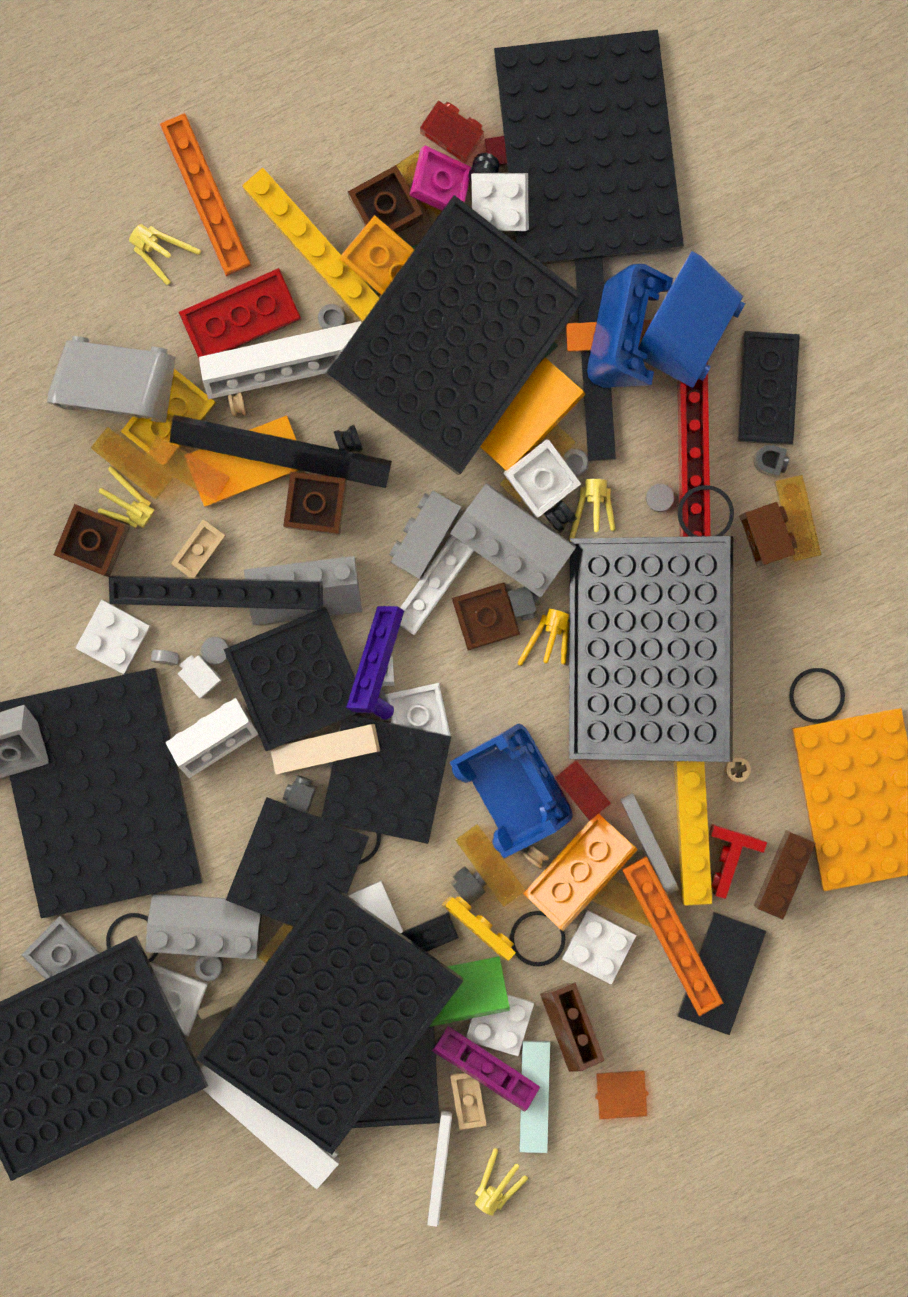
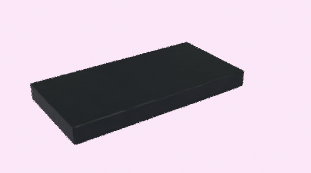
(768, 387)
(729, 959)

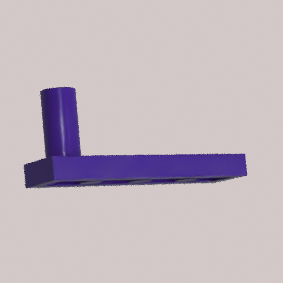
(374, 663)

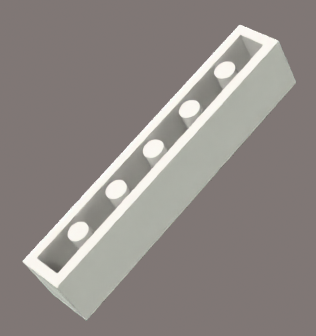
(273, 361)
(290, 1145)

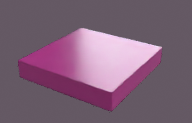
(439, 178)

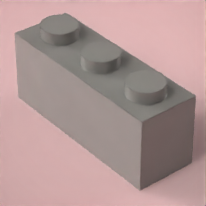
(424, 534)

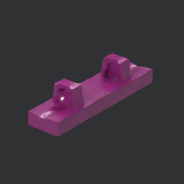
(486, 1068)

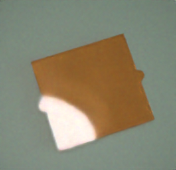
(621, 1094)

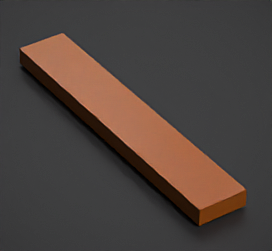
(205, 194)
(672, 936)

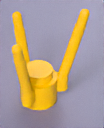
(555, 623)

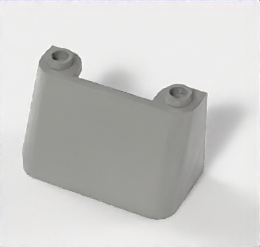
(113, 380)

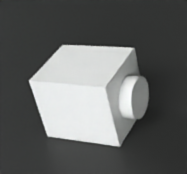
(199, 675)

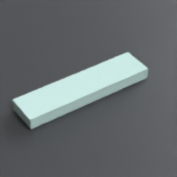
(535, 1119)

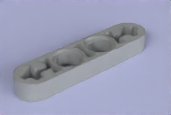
(649, 844)

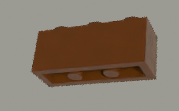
(784, 874)
(572, 1027)

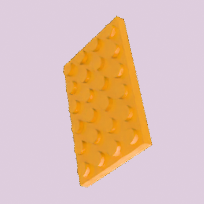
(856, 796)

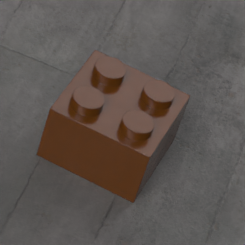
(388, 199)
(315, 503)
(768, 534)
(91, 540)

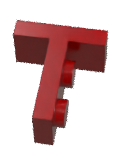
(730, 855)

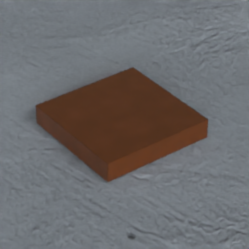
(485, 616)

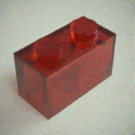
(452, 131)
(582, 789)

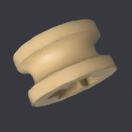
(237, 404)
(744, 774)
(535, 856)

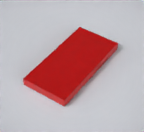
(240, 314)

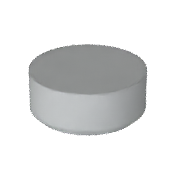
(331, 316)
(576, 461)
(660, 497)
(213, 650)
(165, 657)
(208, 967)

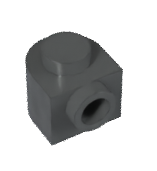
(771, 460)
(524, 603)
(300, 794)
(468, 885)

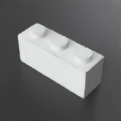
(212, 738)

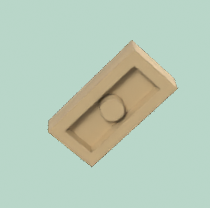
(198, 549)
(468, 1101)

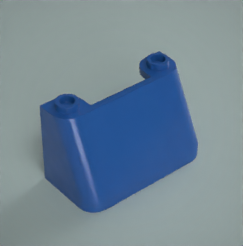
(691, 321)
(619, 325)
(515, 789)

